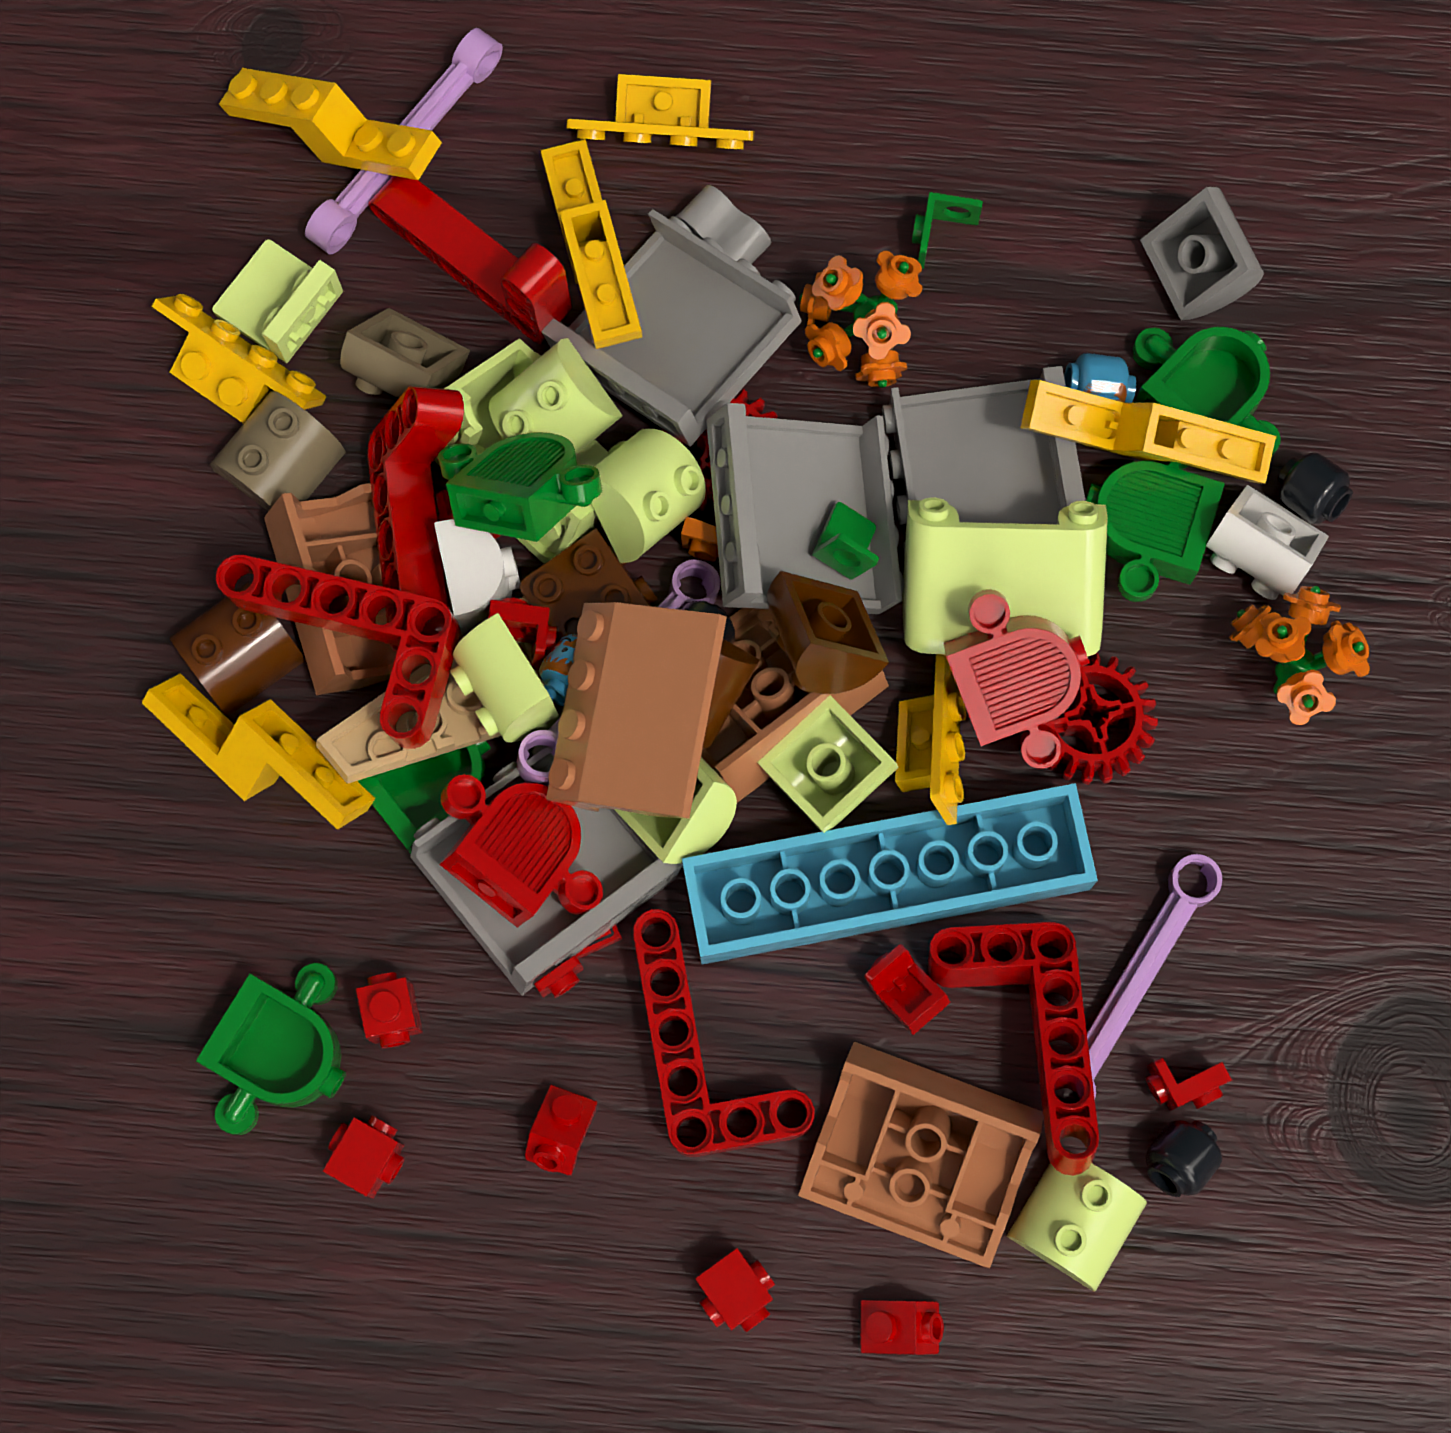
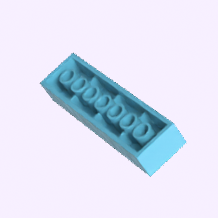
(888, 874)

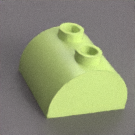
(555, 397)
(647, 491)
(503, 681)
(827, 765)
(681, 838)
(1078, 1222)

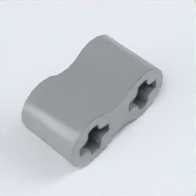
(716, 217)

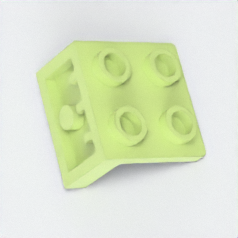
(278, 299)

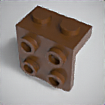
(582, 575)

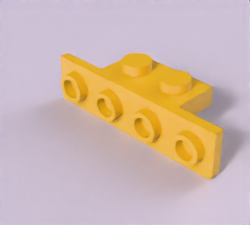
(665, 108)
(227, 366)
(932, 743)

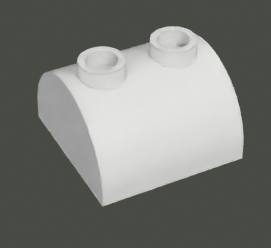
(1265, 544)
(474, 572)

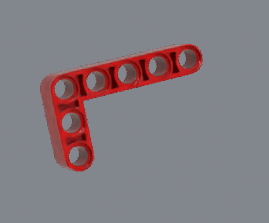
(520, 290)
(403, 492)
(359, 620)
(1049, 1021)
(688, 1057)

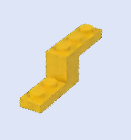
(330, 123)
(591, 244)
(1148, 431)
(256, 750)

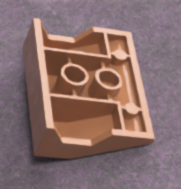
(338, 540)
(768, 705)
(636, 709)
(922, 1154)

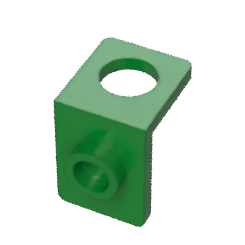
(938, 210)
(846, 542)

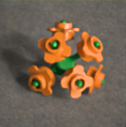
(874, 315)
(1284, 641)

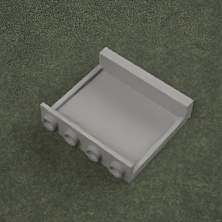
(702, 328)
(978, 458)
(776, 493)
(553, 935)

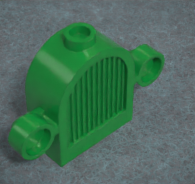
(1211, 375)
(517, 484)
(1156, 523)
(412, 793)
(275, 1048)

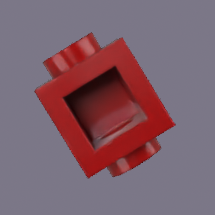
(389, 1010)
(365, 1155)
(736, 1292)

